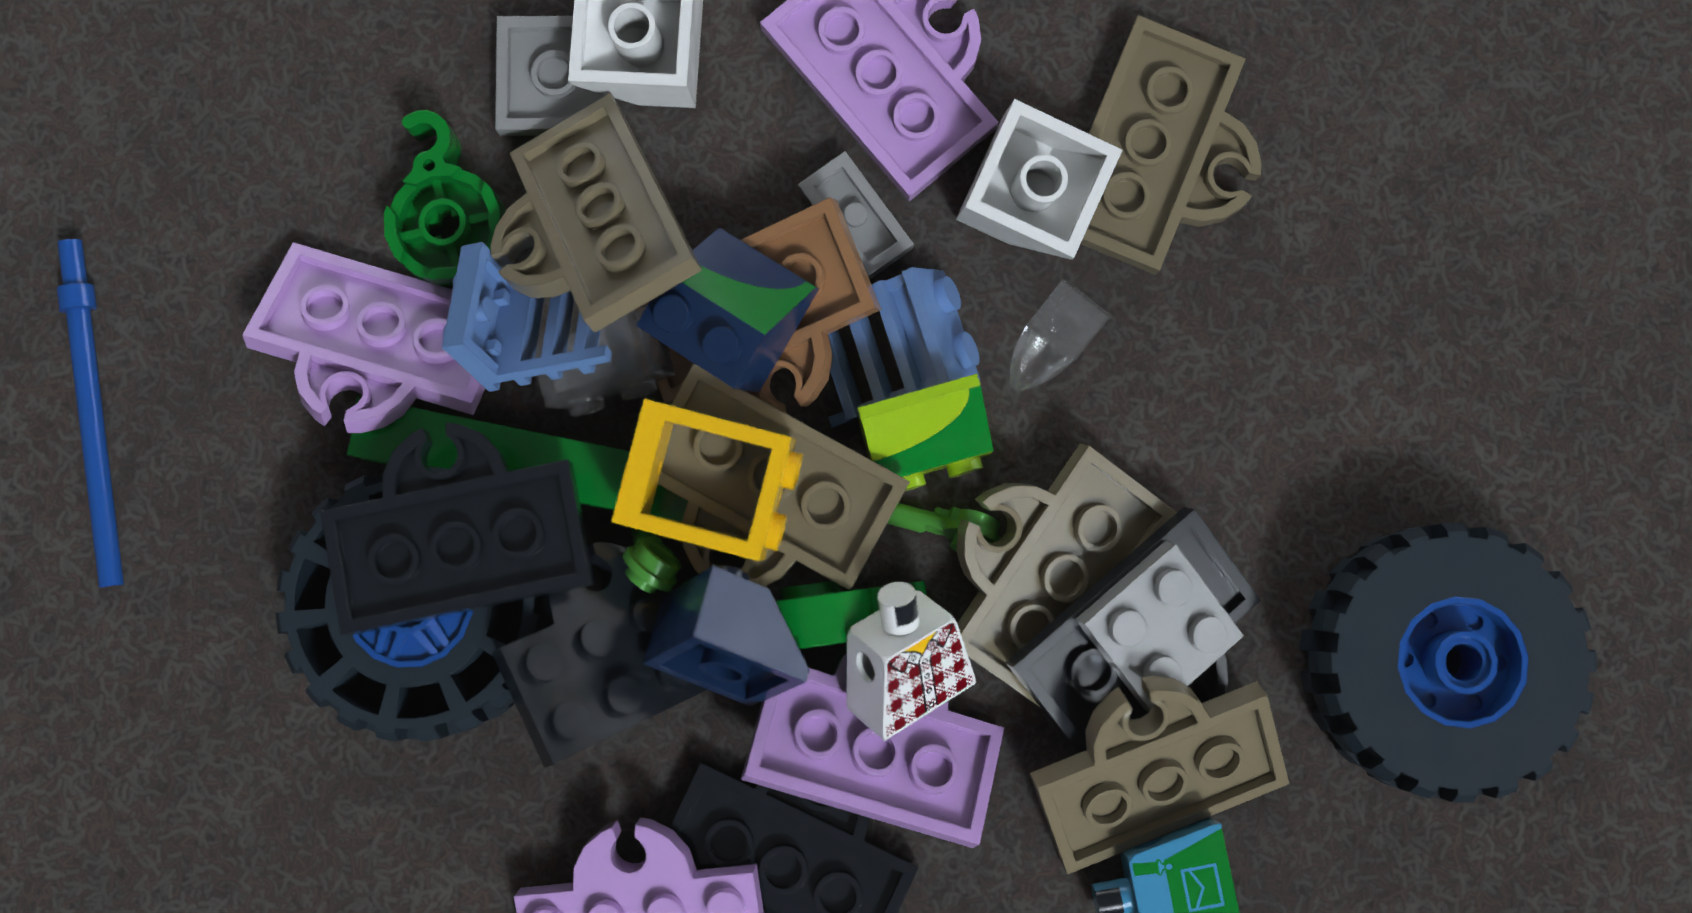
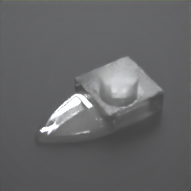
(1055, 336)

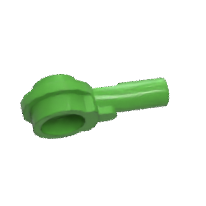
(944, 522)
(650, 562)

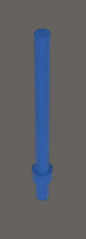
(77, 300)

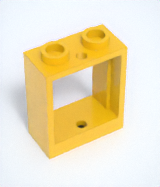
(645, 467)

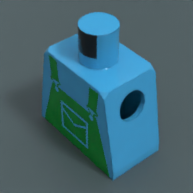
(1173, 875)

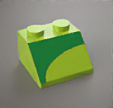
(929, 431)

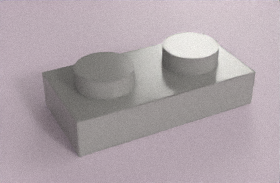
(871, 224)

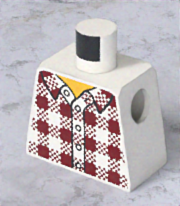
(904, 661)

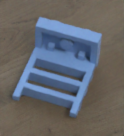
(497, 329)
(923, 334)

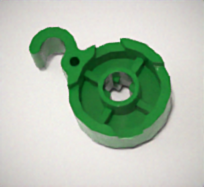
(429, 195)
(823, 614)

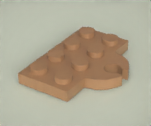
(823, 252)

